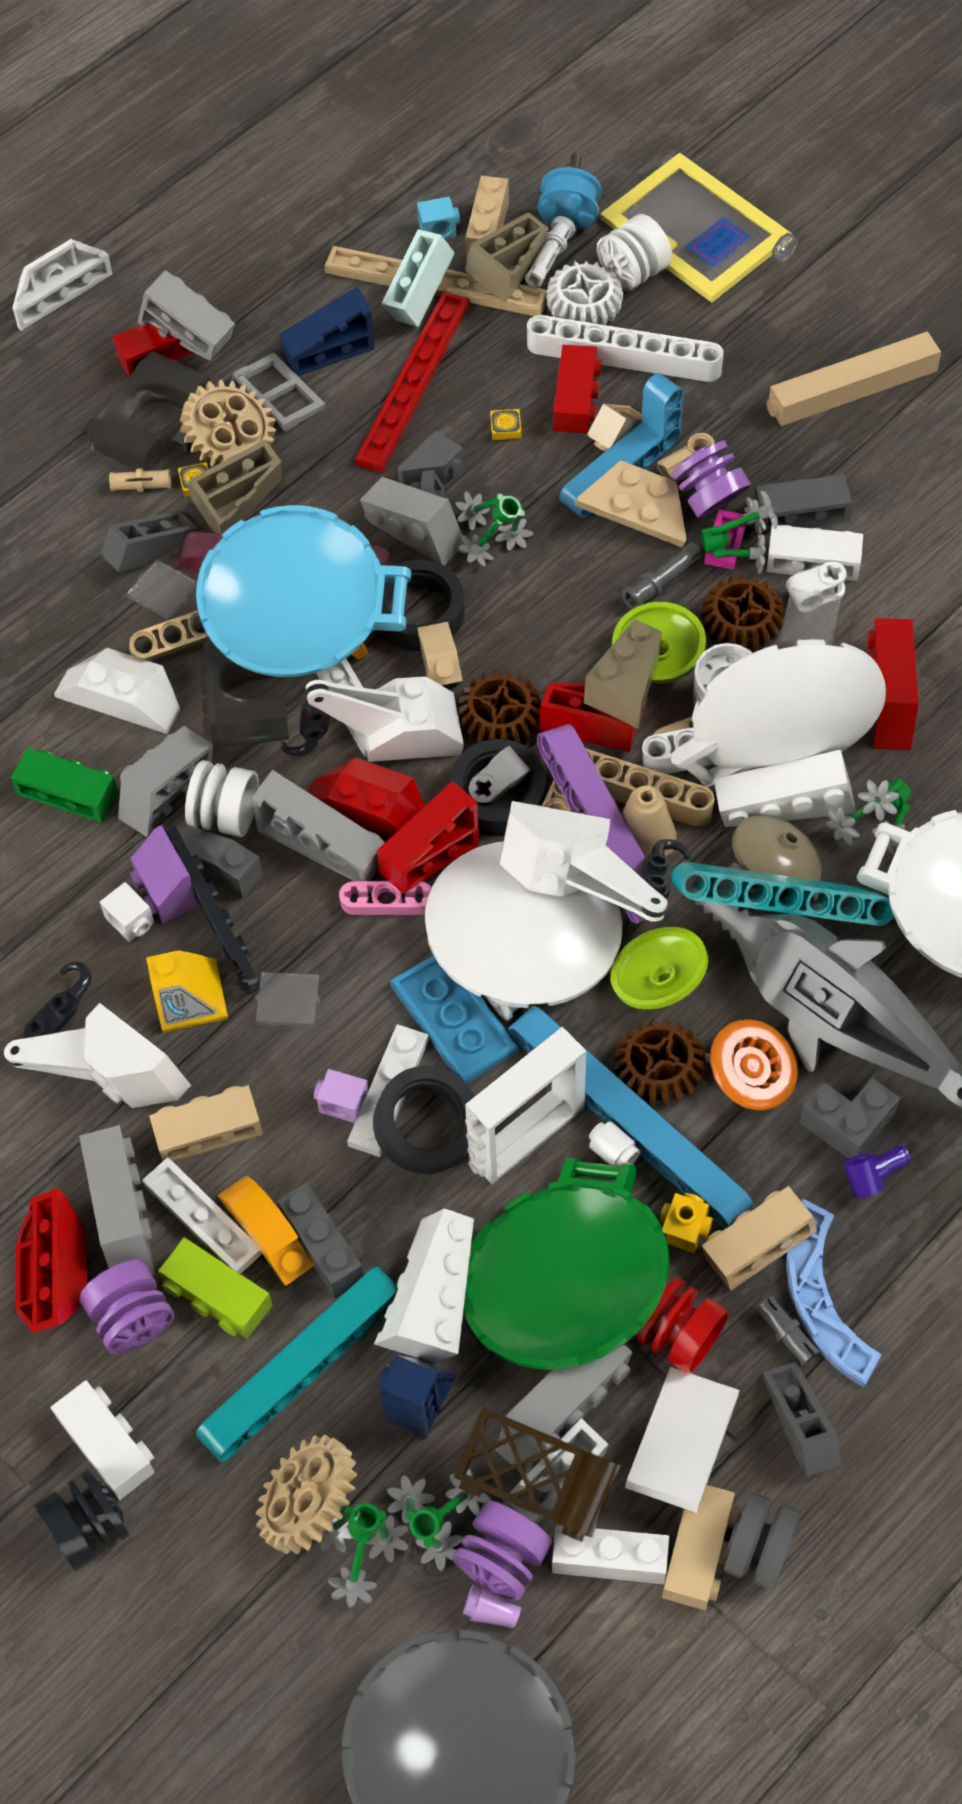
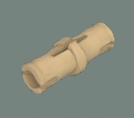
(119, 481)

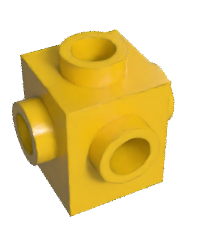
(685, 1221)

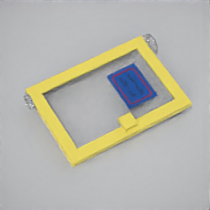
(709, 227)

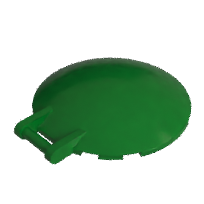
(567, 1270)

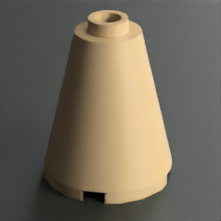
(648, 818)

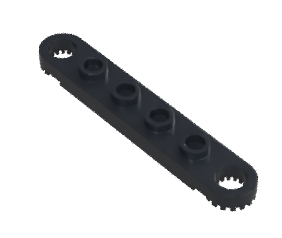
(218, 920)

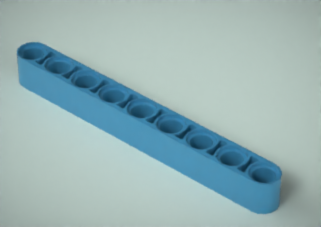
(655, 1137)

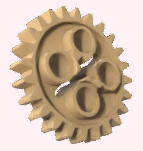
(226, 422)
(306, 1494)

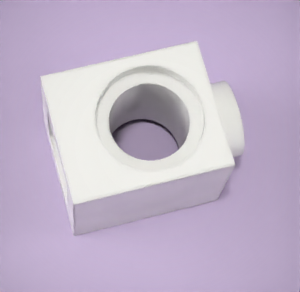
(127, 912)

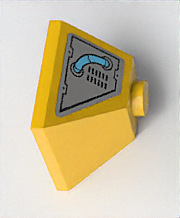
(186, 990)

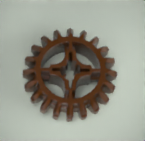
(756, 626)
(485, 699)
(655, 1047)

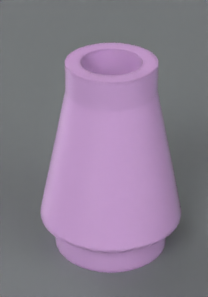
(490, 1608)

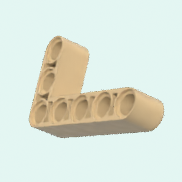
(160, 646)
(627, 775)

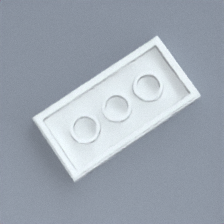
(682, 1440)

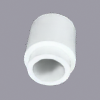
(613, 1144)

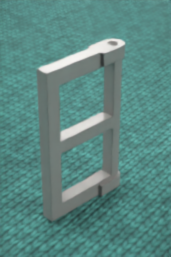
(291, 421)

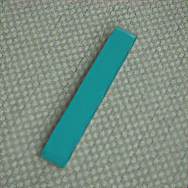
(769, 889)
(297, 1365)

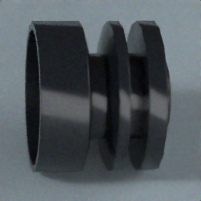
(82, 1519)

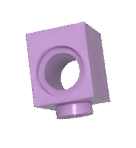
(341, 1095)

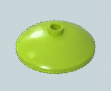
(681, 639)
(659, 968)

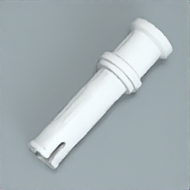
(555, 244)

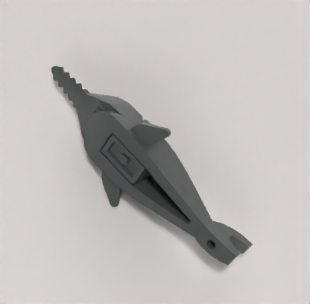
(838, 996)

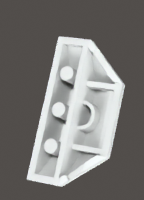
(57, 280)
(122, 688)

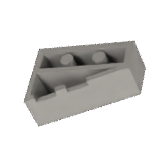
(185, 315)
(414, 518)
(159, 778)

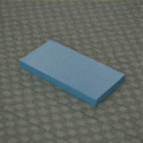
(455, 1020)

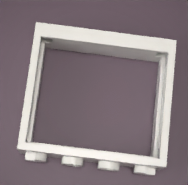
(555, 1060)

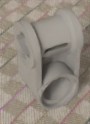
(502, 772)

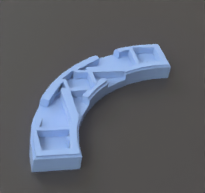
(816, 1308)

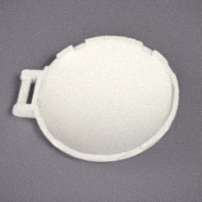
(783, 708)
(924, 885)
(514, 940)

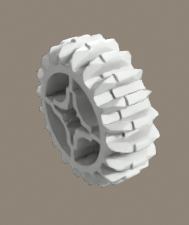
(585, 293)

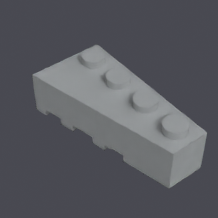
(314, 829)
(115, 1197)
(562, 1401)

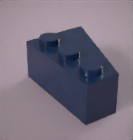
(329, 334)
(414, 1393)

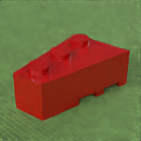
(565, 705)
(431, 839)

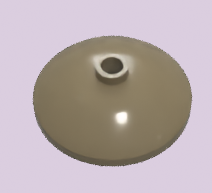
(775, 848)

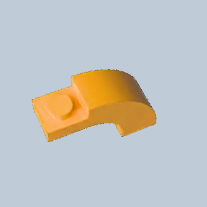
(267, 1228)

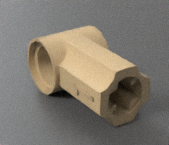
(671, 462)

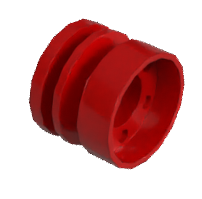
(684, 1326)

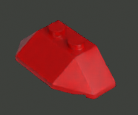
(369, 795)
(49, 1262)

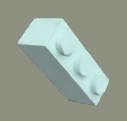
(418, 278)

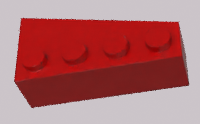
(895, 655)

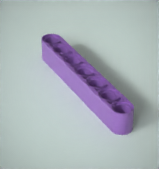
(587, 793)

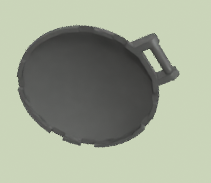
(457, 1726)

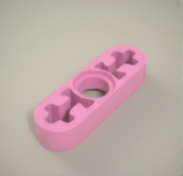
(362, 906)

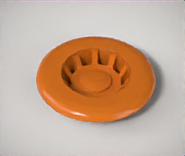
(745, 1070)

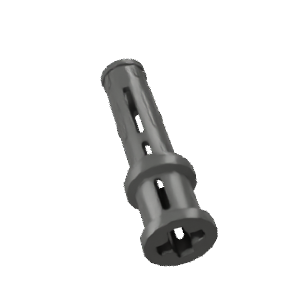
(652, 583)

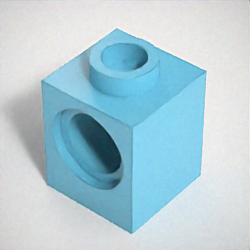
(438, 217)

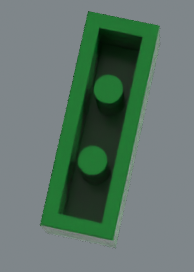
(64, 784)

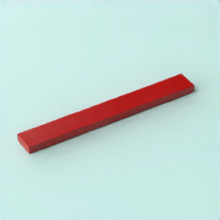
(412, 382)

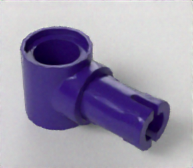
(869, 1171)

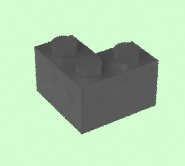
(848, 1124)

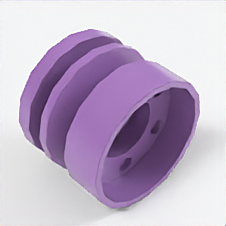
(710, 478)
(126, 1307)
(505, 1544)

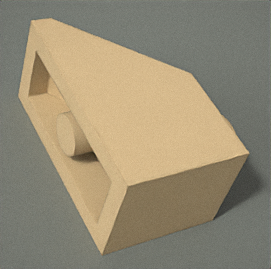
(613, 424)
(439, 654)

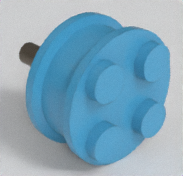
(570, 194)

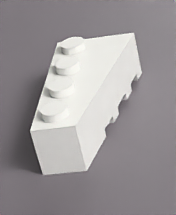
(787, 790)
(431, 1291)

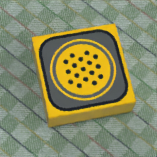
(505, 424)
(189, 472)

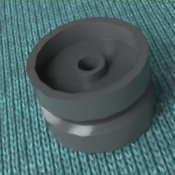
(761, 1540)

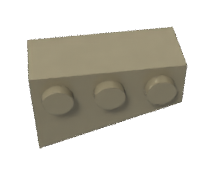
(625, 673)

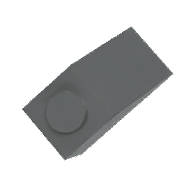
(434, 454)

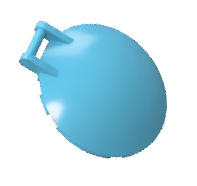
(295, 591)

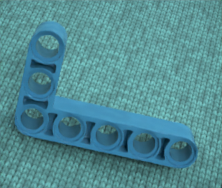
(642, 445)

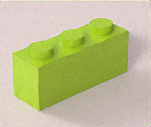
(214, 1289)

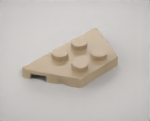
(637, 501)

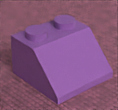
(162, 877)

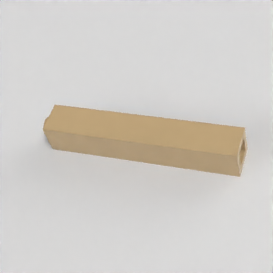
(853, 378)

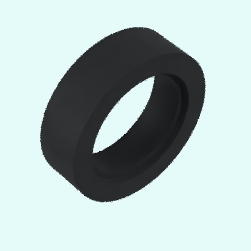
(435, 576)
(477, 758)
(395, 1146)

